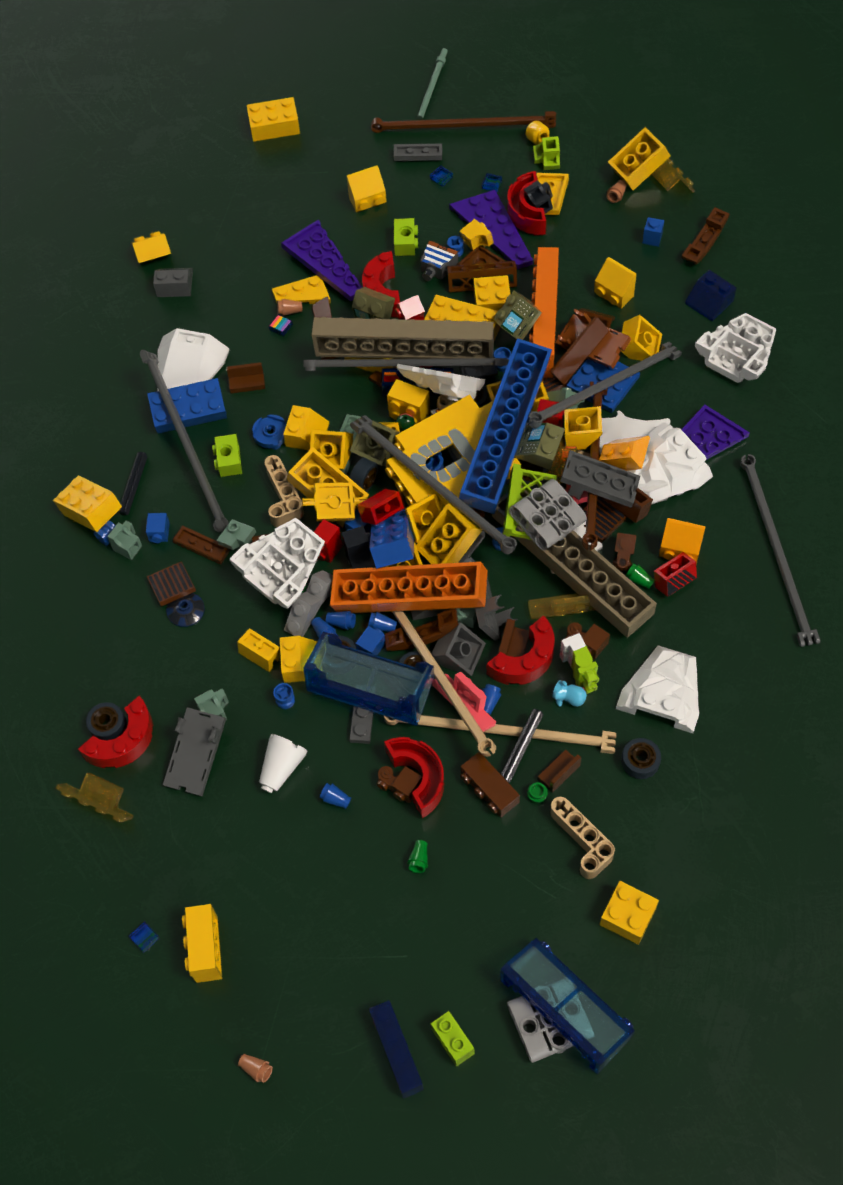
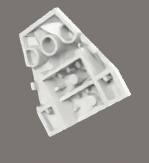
(738, 348)
(444, 383)
(671, 464)
(280, 561)
(665, 688)

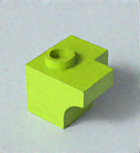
(548, 153)

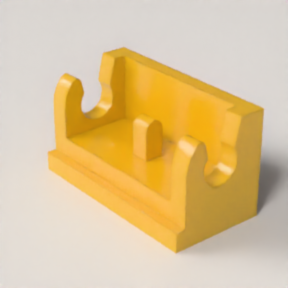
(258, 649)

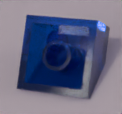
(711, 295)

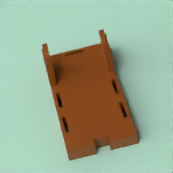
(608, 347)

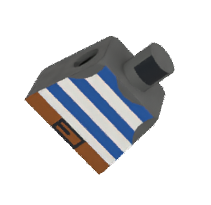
(436, 259)

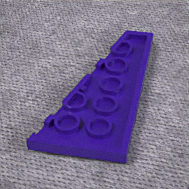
(491, 211)
(323, 258)
(713, 432)

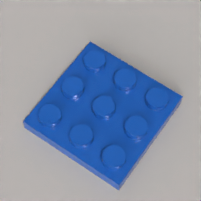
(597, 372)

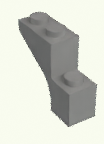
(308, 603)

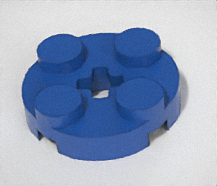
(267, 440)

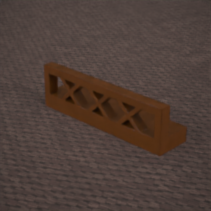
(480, 270)

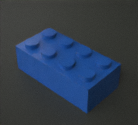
(195, 404)
(392, 540)

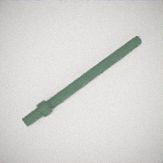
(440, 62)

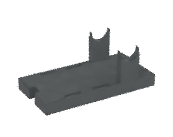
(599, 479)
(487, 616)
(192, 751)

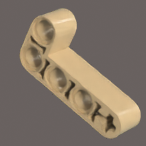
(287, 502)
(578, 834)

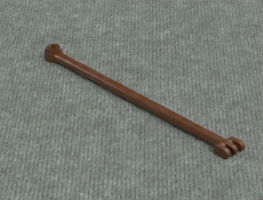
(378, 125)
(589, 536)

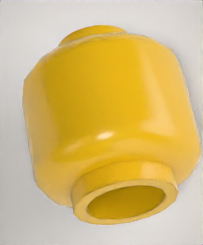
(536, 131)

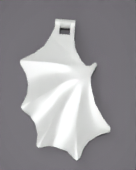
(625, 427)

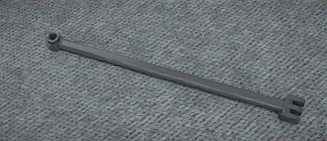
(152, 361)
(310, 365)
(536, 418)
(364, 425)
(806, 633)

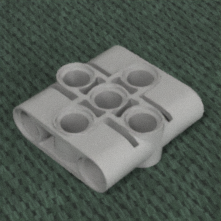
(550, 510)
(535, 1042)

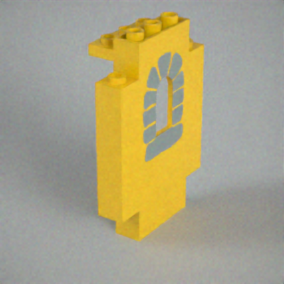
(455, 425)

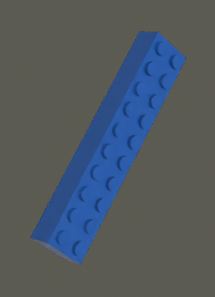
(505, 426)

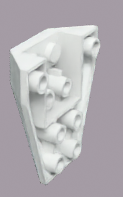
(189, 357)

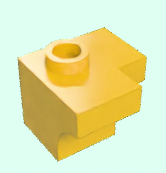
(476, 234)

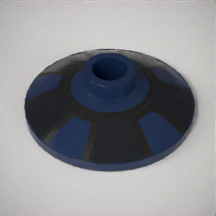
(186, 616)

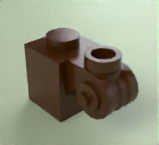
(624, 546)
(595, 638)
(400, 785)

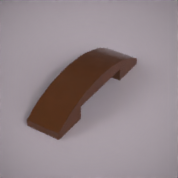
(706, 238)
(428, 632)

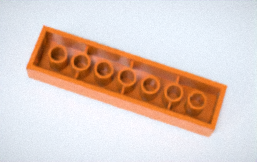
(545, 300)
(409, 587)

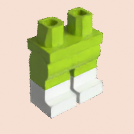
(577, 654)

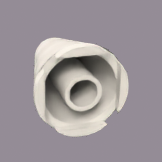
(279, 762)

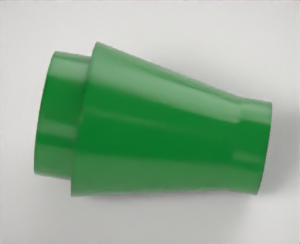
(639, 576)
(418, 859)

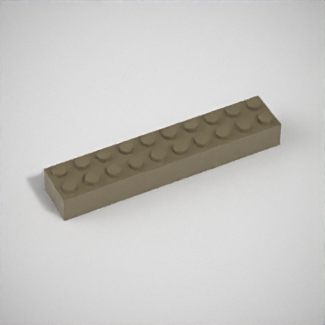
(402, 338)
(591, 575)

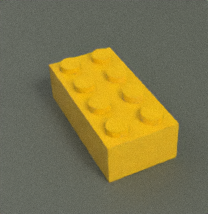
(455, 310)
(317, 469)

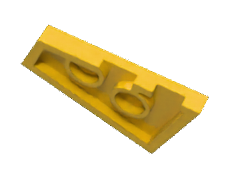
(558, 184)
(304, 290)

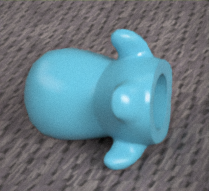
(572, 694)

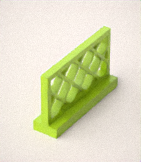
(514, 496)

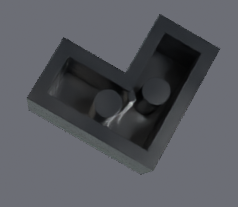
(357, 548)

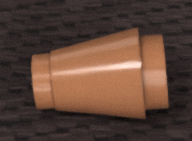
(616, 192)
(288, 307)
(255, 1067)

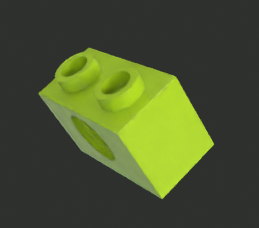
(405, 237)
(228, 464)
(452, 1038)

